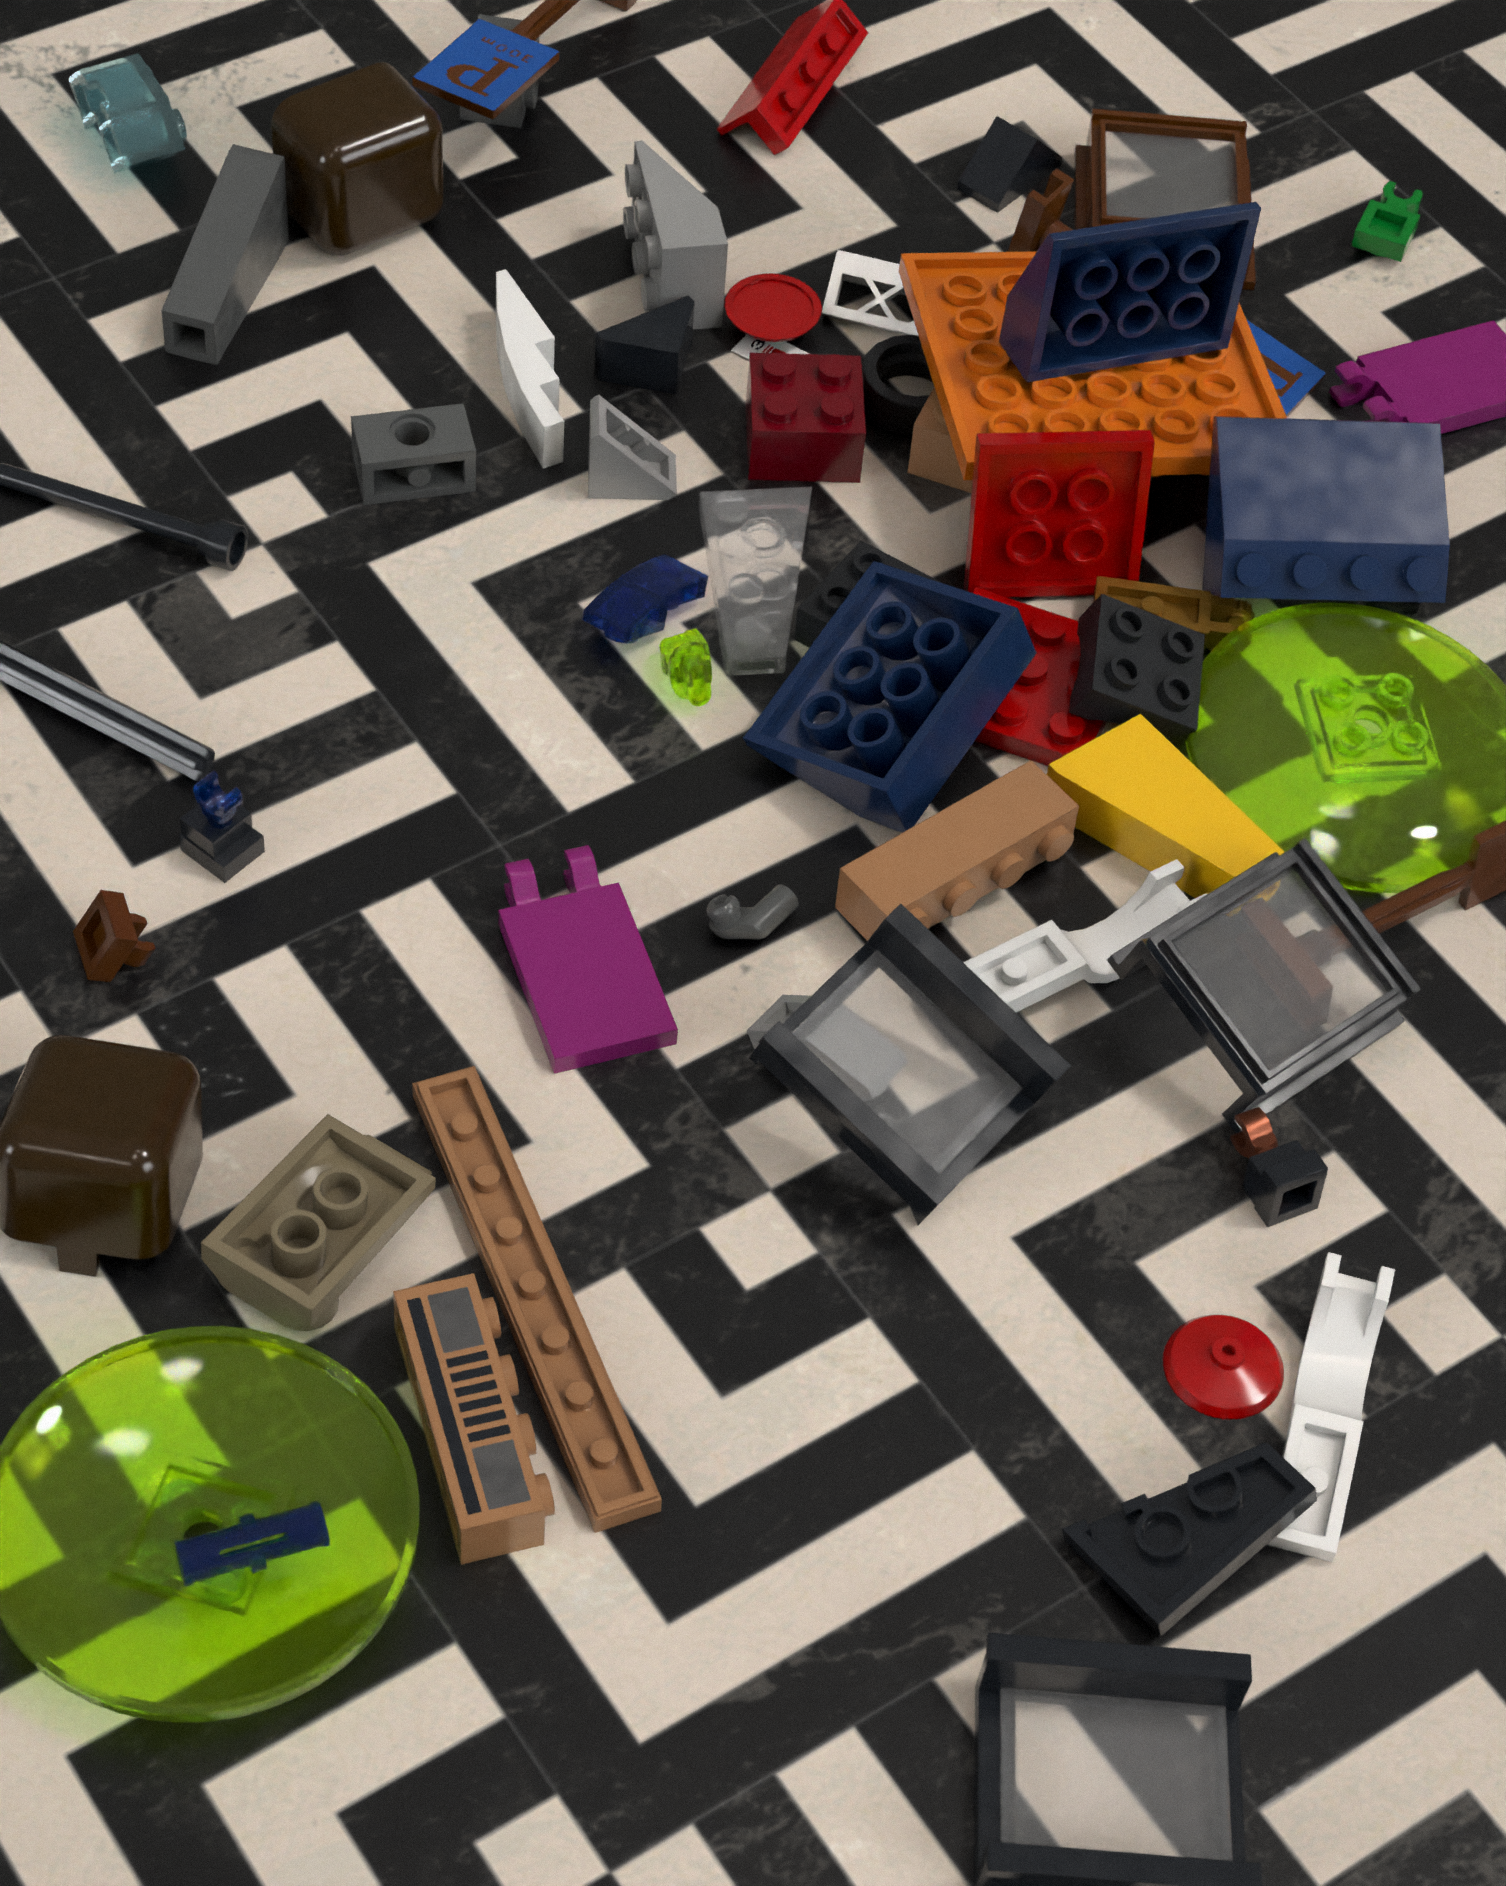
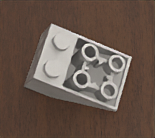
(676, 238)

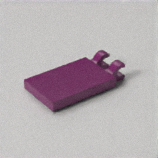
(1437, 379)
(583, 967)

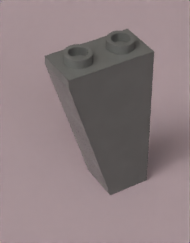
(228, 255)

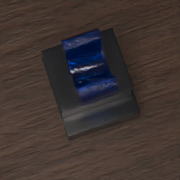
(219, 830)

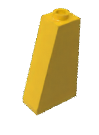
(1159, 807)

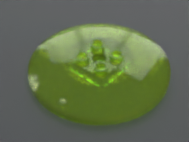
(1293, 759)
(182, 1436)

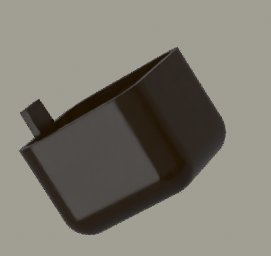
(360, 158)
(99, 1150)

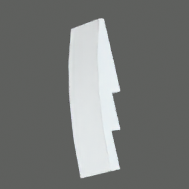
(528, 372)

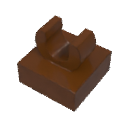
(110, 936)

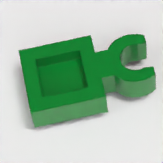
(1388, 224)

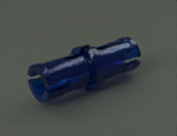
(201, 1557)

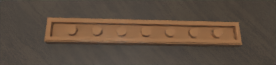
(537, 1301)

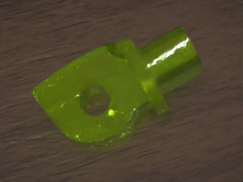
(688, 665)

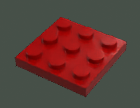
(1057, 511)
(1035, 712)

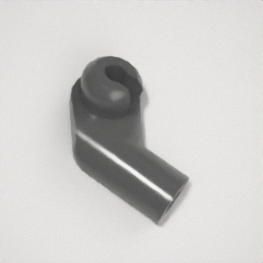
(755, 922)

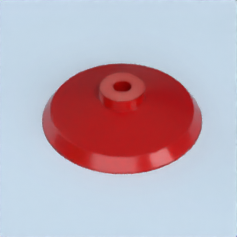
(773, 307)
(1223, 1367)

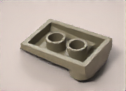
(315, 1224)

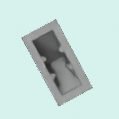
(626, 458)

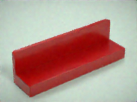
(797, 74)

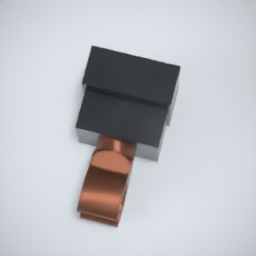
(1277, 1179)

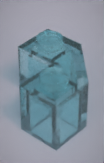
(129, 111)

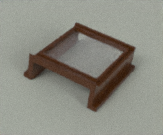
(1159, 167)

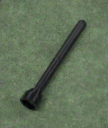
(220, 542)

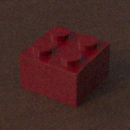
(805, 417)

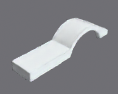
(1054, 959)
(1330, 1400)

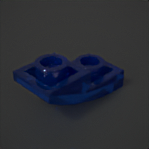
(641, 597)

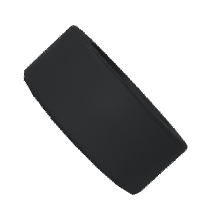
(882, 404)

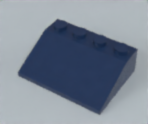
(1129, 292)
(1326, 510)
(893, 693)

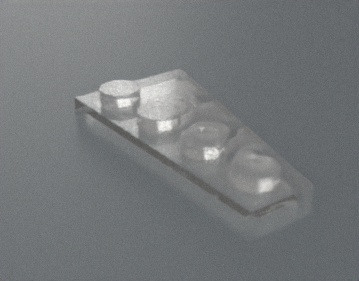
(754, 569)

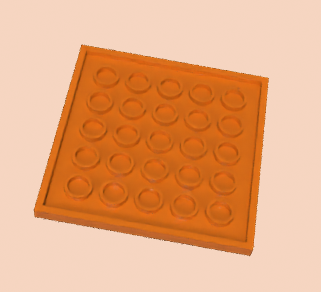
(959, 320)

